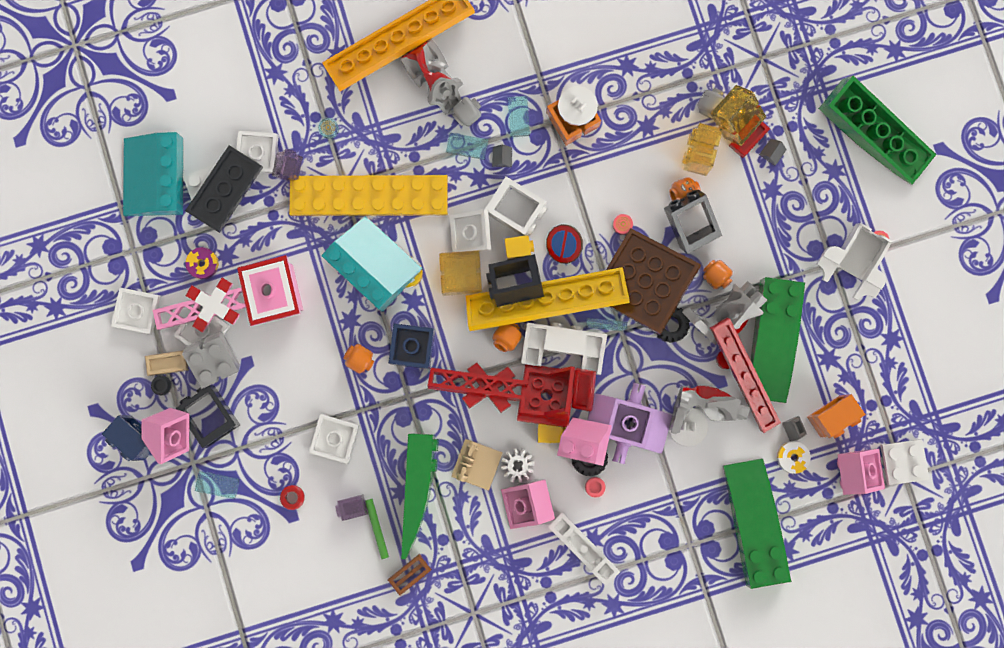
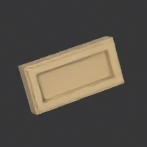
(165, 363)

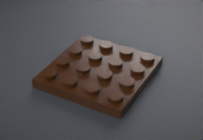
(654, 279)

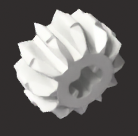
(524, 466)

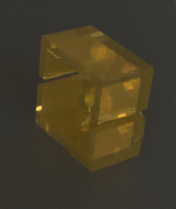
(738, 115)
(701, 153)
(460, 273)

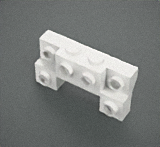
(565, 341)

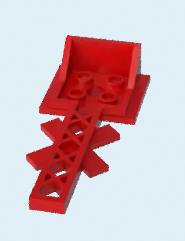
(535, 382)

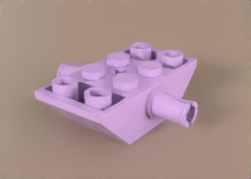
(649, 424)

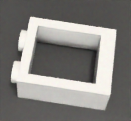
(499, 196)

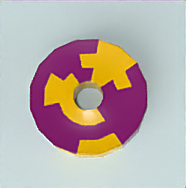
(194, 258)

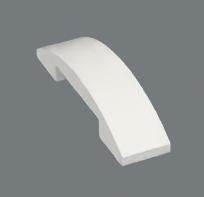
(584, 549)

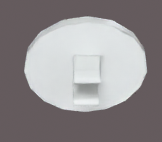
(577, 105)
(692, 430)

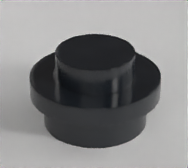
(161, 385)

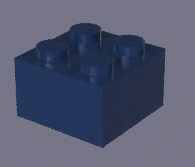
(411, 346)
(126, 435)

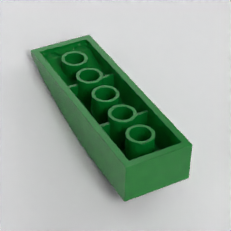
(877, 129)
(777, 335)
(418, 485)
(756, 524)

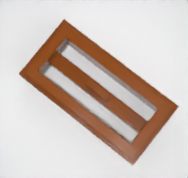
(423, 563)

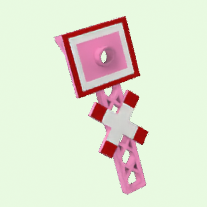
(279, 304)

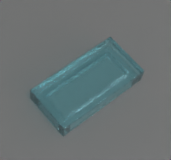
(518, 116)
(467, 146)
(606, 324)
(217, 484)

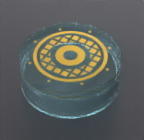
(328, 128)

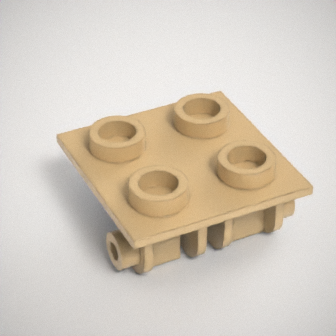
(476, 464)

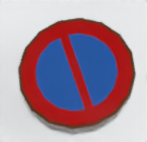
(564, 243)

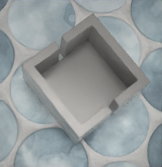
(211, 361)

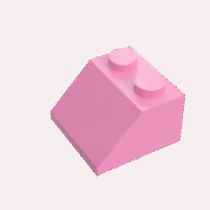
(166, 434)
(585, 441)
(861, 472)
(527, 504)

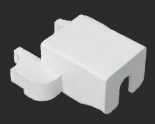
(860, 258)

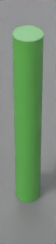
(376, 528)

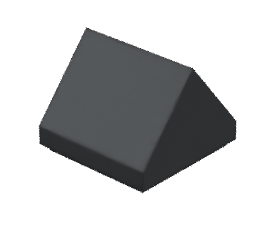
(773, 151)
(502, 156)
(794, 428)

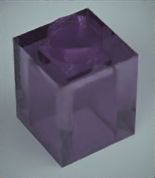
(287, 165)
(351, 507)

